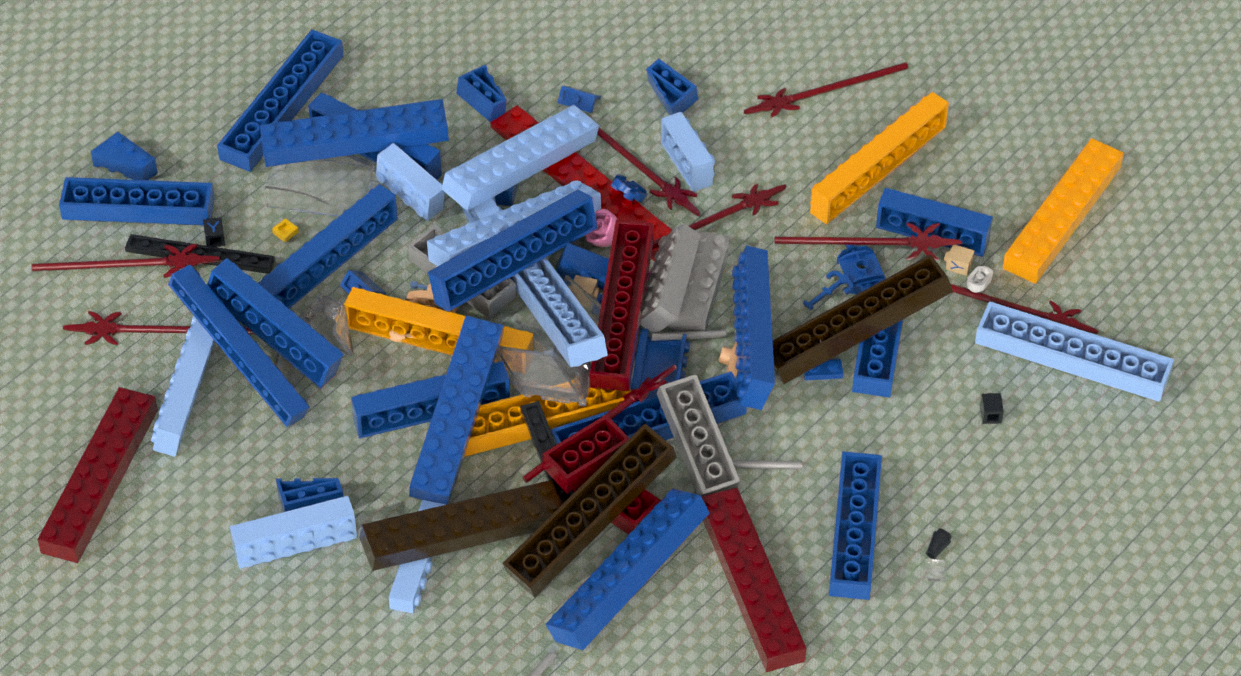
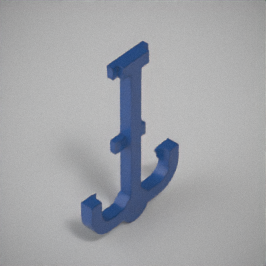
(843, 279)

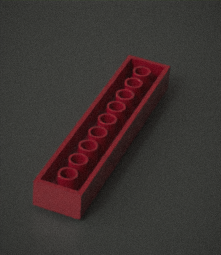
(623, 304)
(97, 475)
(753, 581)

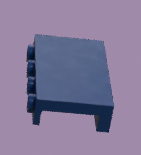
(656, 357)

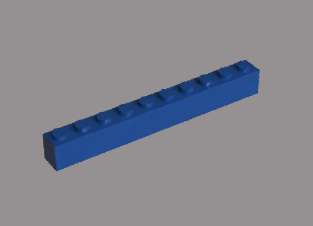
(238, 345)

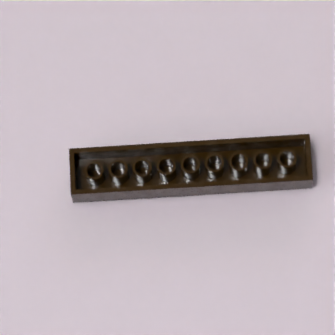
(859, 318)
(589, 510)
(458, 525)

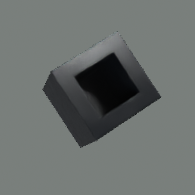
(214, 232)
(991, 408)

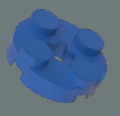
(631, 190)

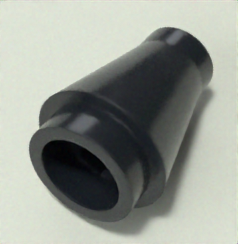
(939, 541)

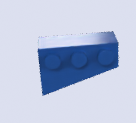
(671, 87)
(482, 93)
(124, 157)
(582, 263)
(305, 493)

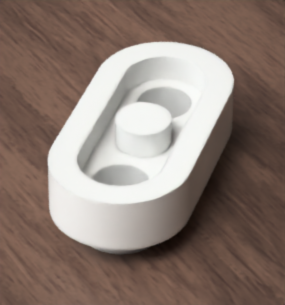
(979, 279)

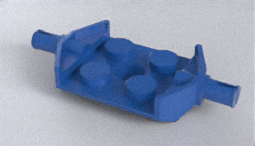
(861, 278)

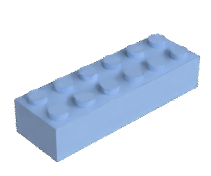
(293, 532)

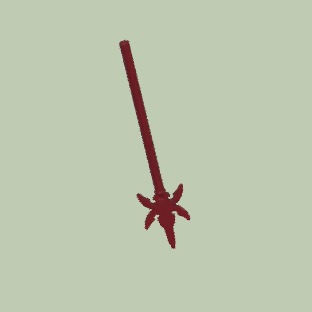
(785, 101)
(672, 193)
(749, 200)
(922, 241)
(180, 260)
(1059, 317)
(104, 328)
(630, 398)

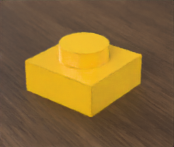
(285, 230)

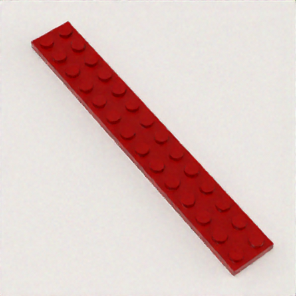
(577, 168)

